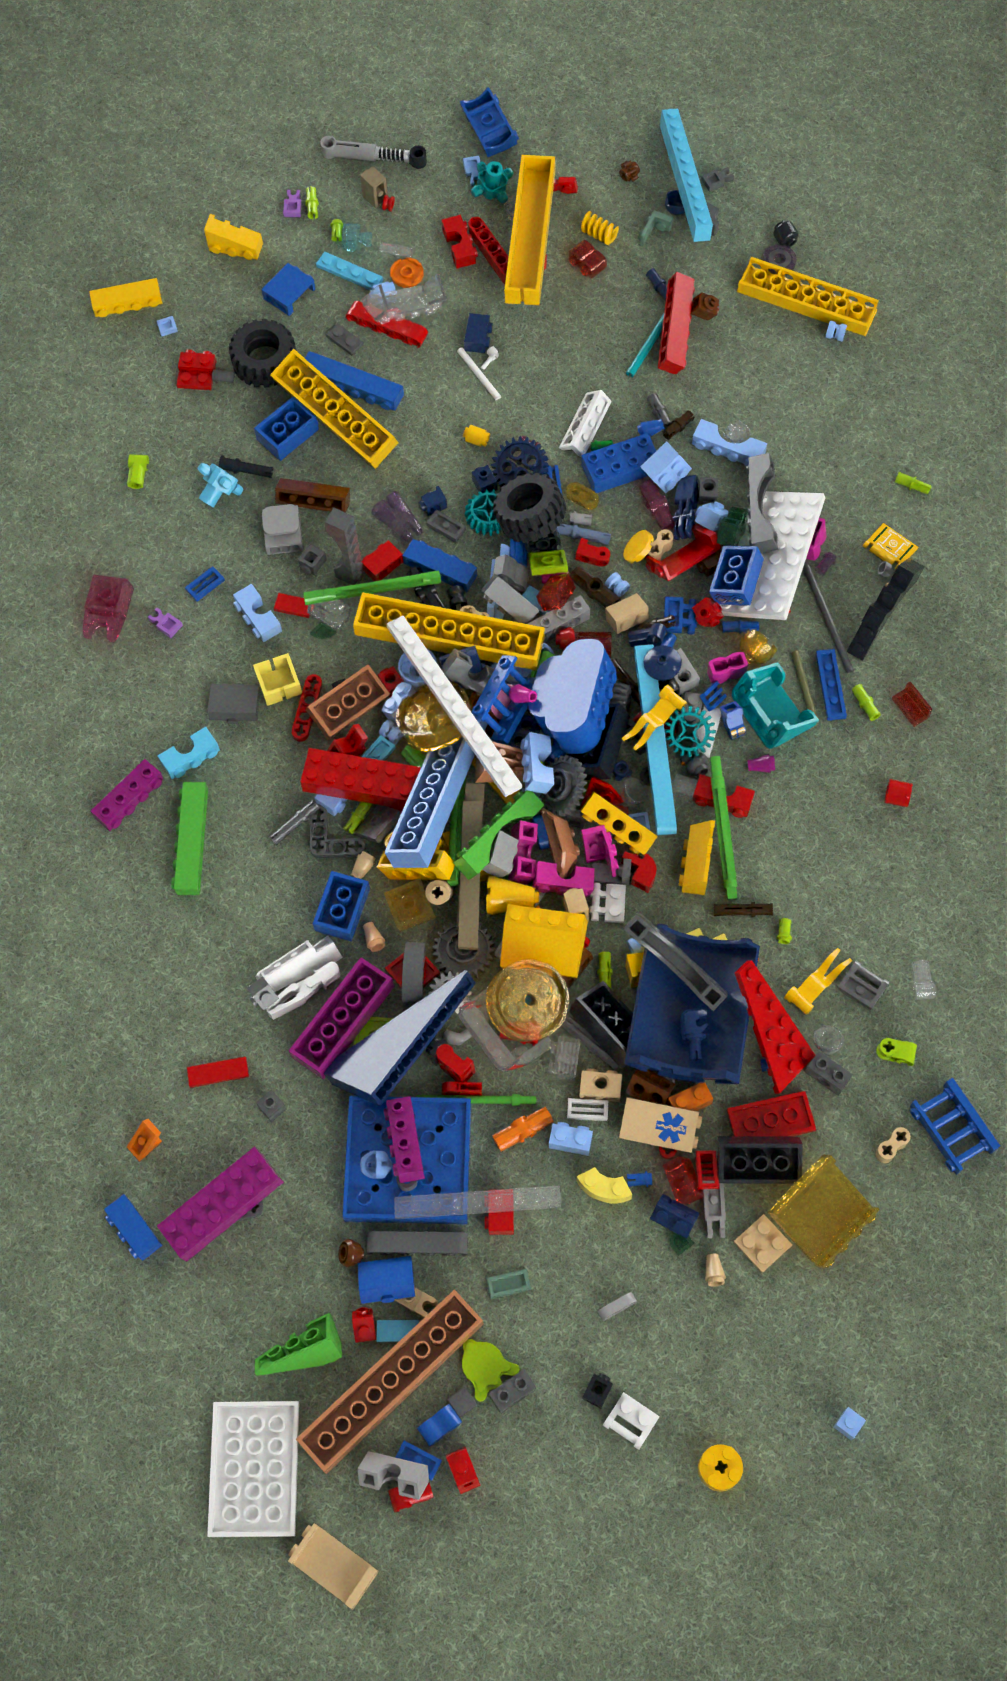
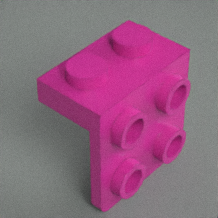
(598, 847)

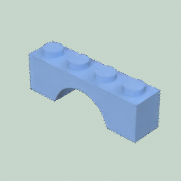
(708, 438)

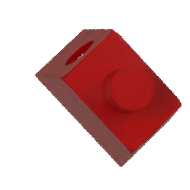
(462, 1470)

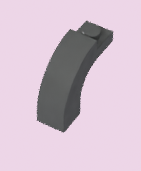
(413, 973)

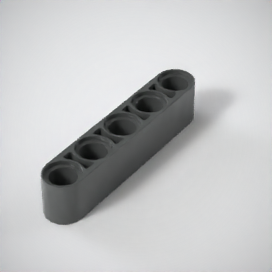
(417, 1242)

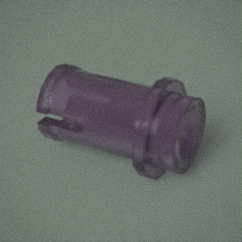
(824, 565)

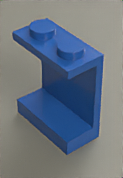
(287, 288)

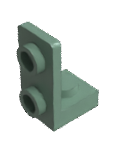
(658, 220)

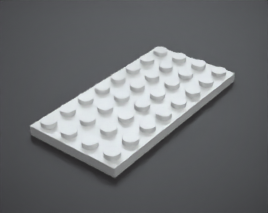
(794, 520)

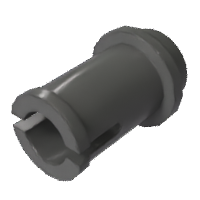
(225, 376)

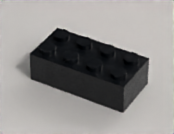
(759, 1159)

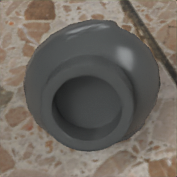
(696, 765)

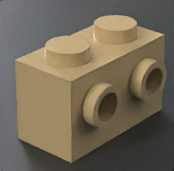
(627, 613)

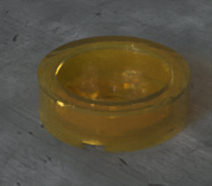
(426, 730)
(507, 1000)

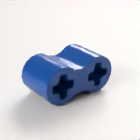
(439, 1425)

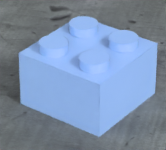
(666, 467)

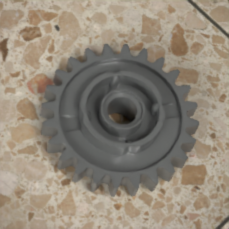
(567, 786)
(456, 961)

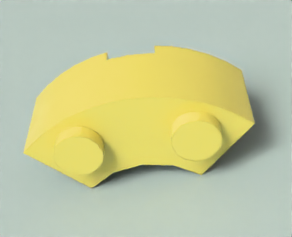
(604, 1188)

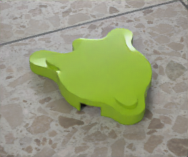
(484, 1367)

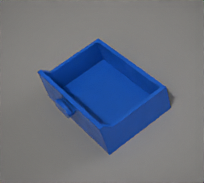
(386, 1280)

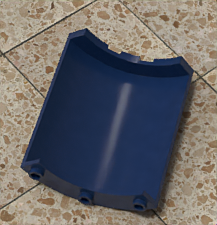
(663, 996)

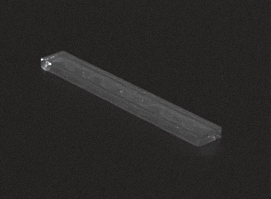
(477, 1202)

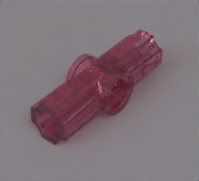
(657, 504)

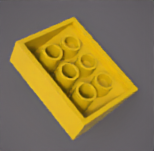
(544, 937)

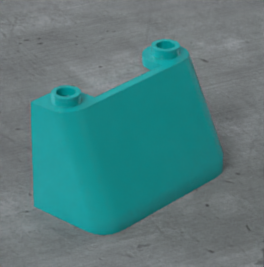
(769, 706)

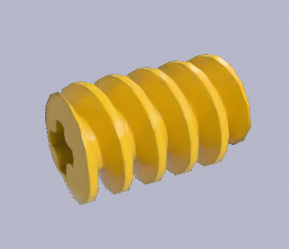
(598, 229)

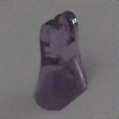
(397, 516)

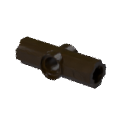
(587, 581)

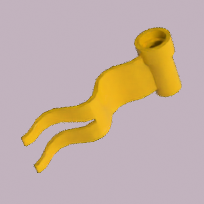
(657, 715)
(815, 984)

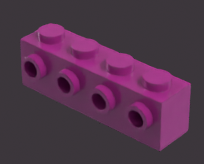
(127, 794)
(405, 1140)

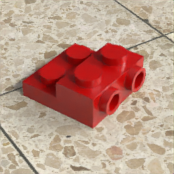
(196, 370)

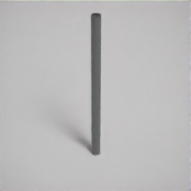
(827, 617)

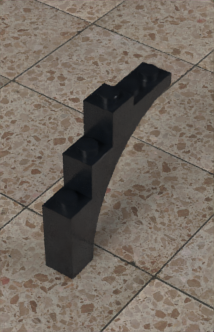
(880, 611)

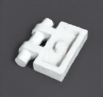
(614, 904)

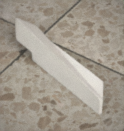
(299, 963)

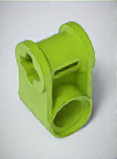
(899, 1051)

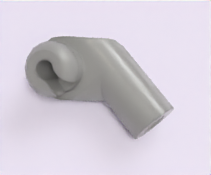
(456, 1038)

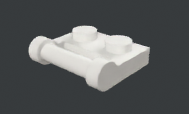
(636, 1415)

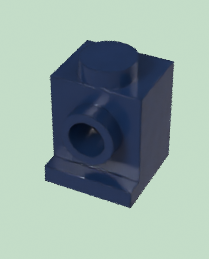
(433, 501)

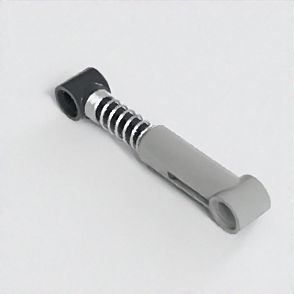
(371, 152)

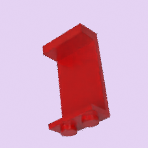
(686, 557)

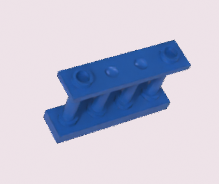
(514, 712)
(963, 1108)

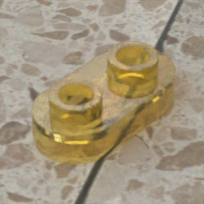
(584, 494)

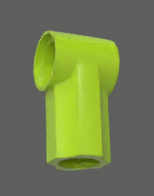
(137, 467)

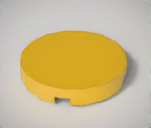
(638, 546)

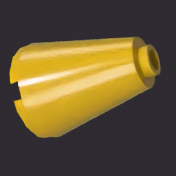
(505, 892)

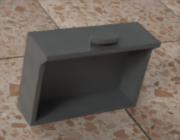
(233, 702)

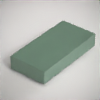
(508, 1283)

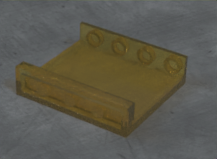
(823, 1212)

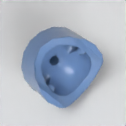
(379, 1163)

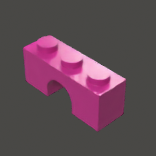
(523, 866)
(548, 880)

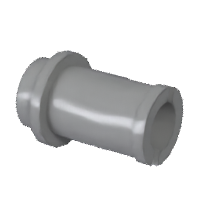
(583, 519)

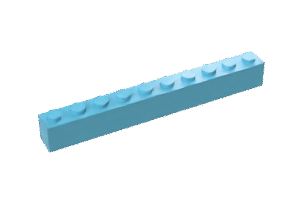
(686, 175)

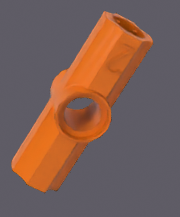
(522, 1129)

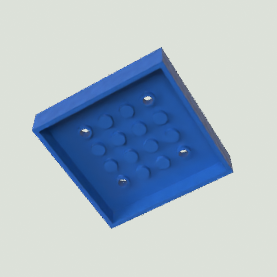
(443, 1158)

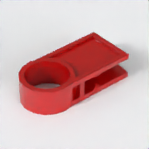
(462, 1088)

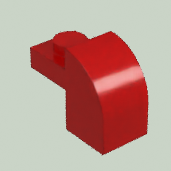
(351, 744)
(645, 870)

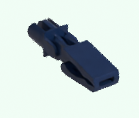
(687, 500)

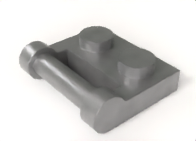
(859, 989)

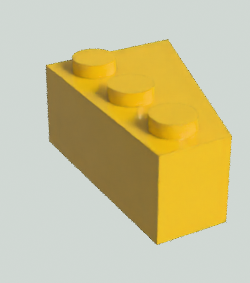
(232, 240)

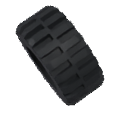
(252, 337)
(536, 521)

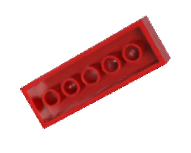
(358, 778)

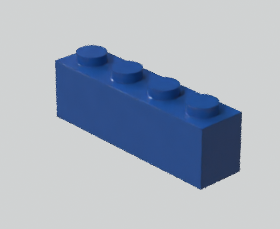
(429, 559)

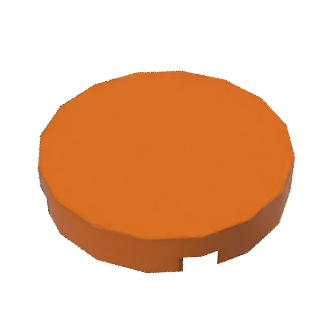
(406, 272)

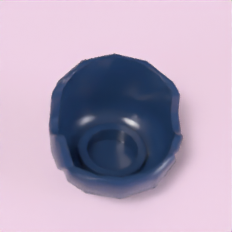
(673, 203)

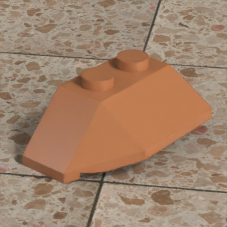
(561, 842)

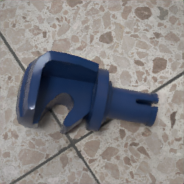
(691, 1032)

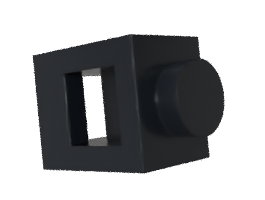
(590, 1395)

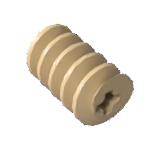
(434, 897)

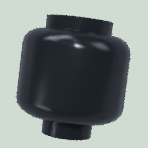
(786, 233)

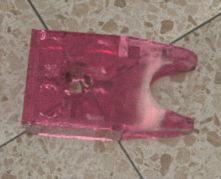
(107, 606)

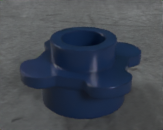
(621, 765)

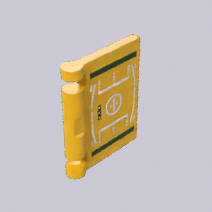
(890, 545)

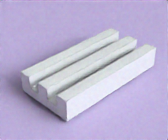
(594, 1110)

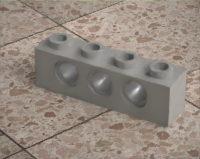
(570, 615)

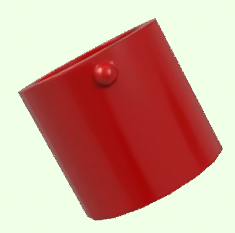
(898, 793)

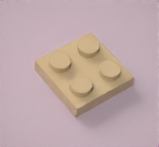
(762, 1243)

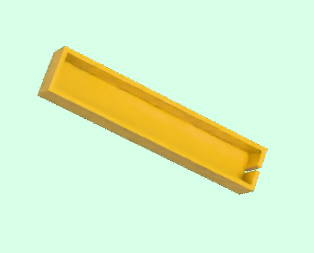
(530, 230)

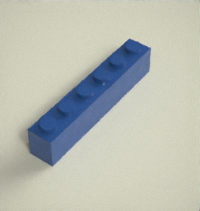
(358, 382)

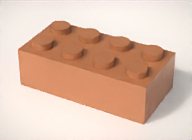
(347, 702)

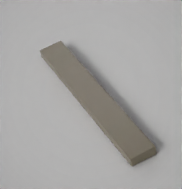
(469, 888)

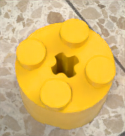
(726, 1456)

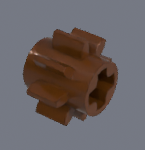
(629, 171)

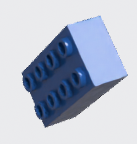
(617, 463)

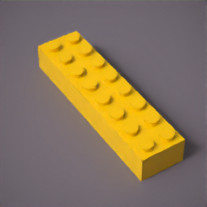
(334, 408)

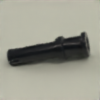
(237, 466)

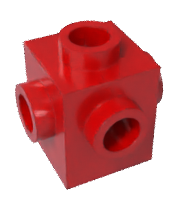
(708, 612)

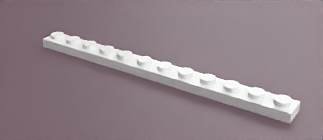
(454, 706)

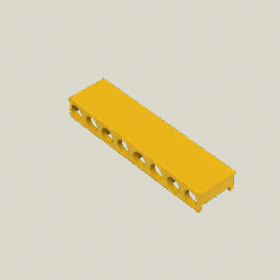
(807, 298)

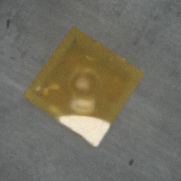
(409, 905)

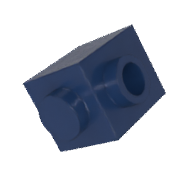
(484, 479)

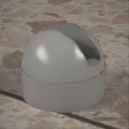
(887, 567)

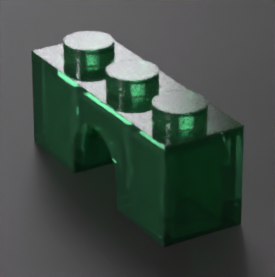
(733, 526)

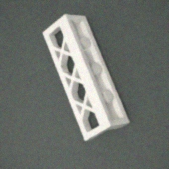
(587, 423)

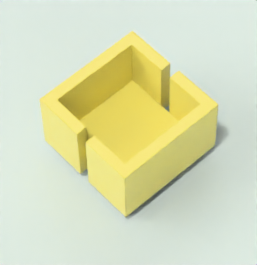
(279, 682)

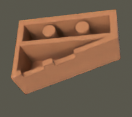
(511, 755)

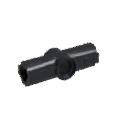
(428, 593)

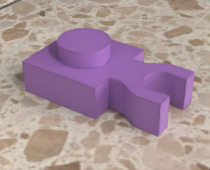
(292, 205)
(166, 624)

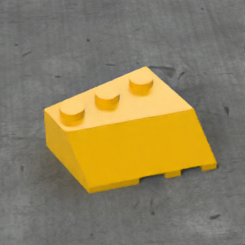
(697, 858)

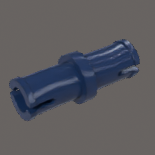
(658, 282)

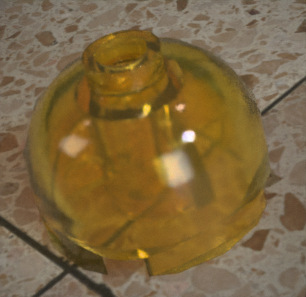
(756, 647)

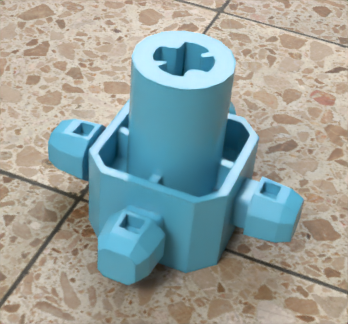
(218, 482)

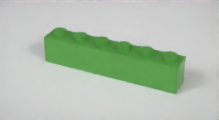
(190, 838)

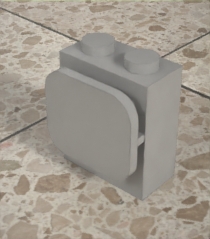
(282, 529)

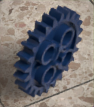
(529, 451)

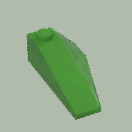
(310, 1349)

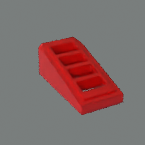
(707, 1156)

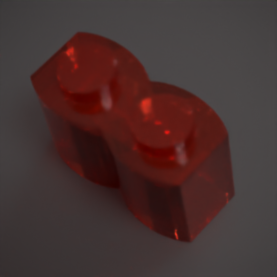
(587, 259)

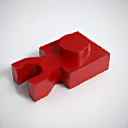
(566, 185)

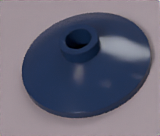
(662, 670)

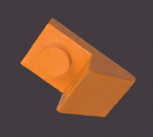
(144, 1140)

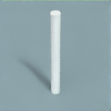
(478, 373)

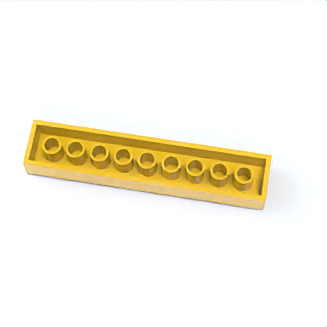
(449, 629)

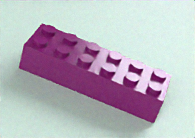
(342, 1017)
(220, 1204)

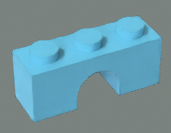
(177, 763)

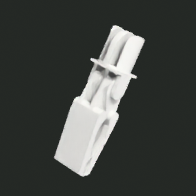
(304, 990)

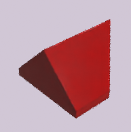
(604, 790)

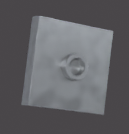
(378, 823)

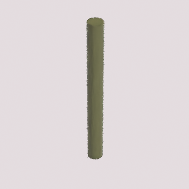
(803, 681)

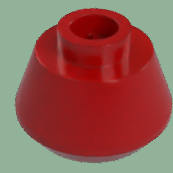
(565, 637)

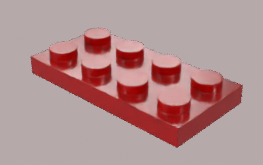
(773, 1117)

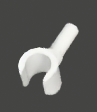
(492, 352)

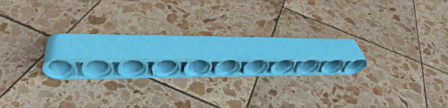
(656, 750)

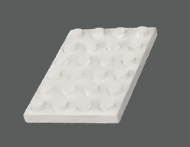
(253, 1469)

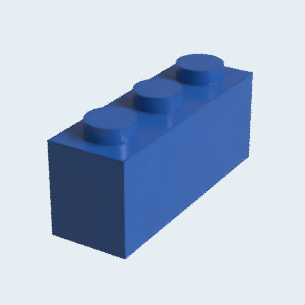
(132, 1228)

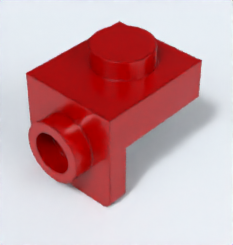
(363, 1325)

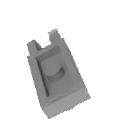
(714, 1209)

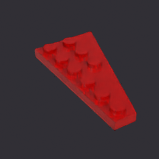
(774, 1029)

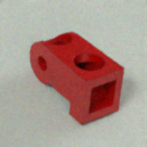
(592, 554)

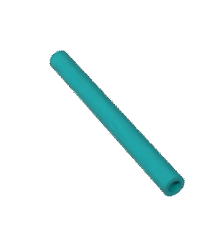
(645, 348)

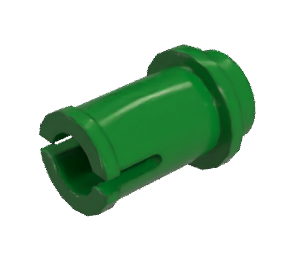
(600, 444)

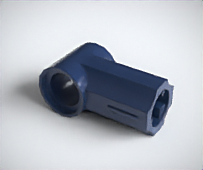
(648, 636)

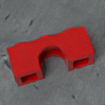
(456, 230)
(738, 803)

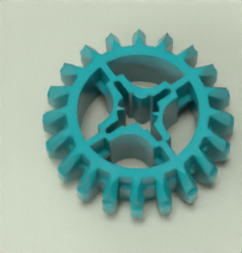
(476, 513)
(676, 740)

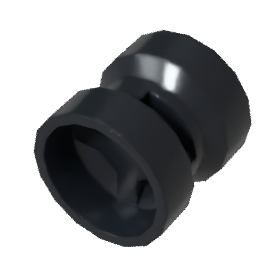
(456, 597)

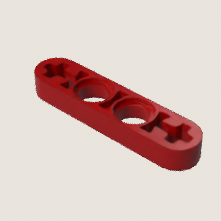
(303, 706)

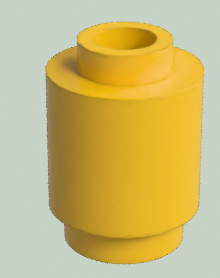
(476, 435)

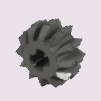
(622, 695)

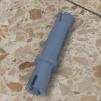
(578, 532)

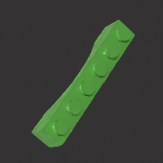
(476, 856)

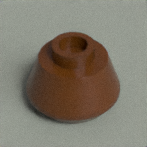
(350, 1253)

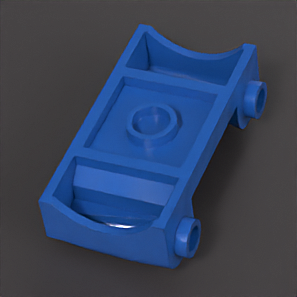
(489, 123)

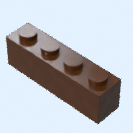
(312, 495)

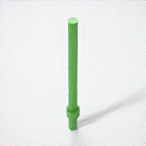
(515, 1099)

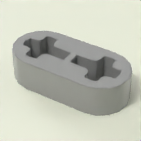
(617, 1306)

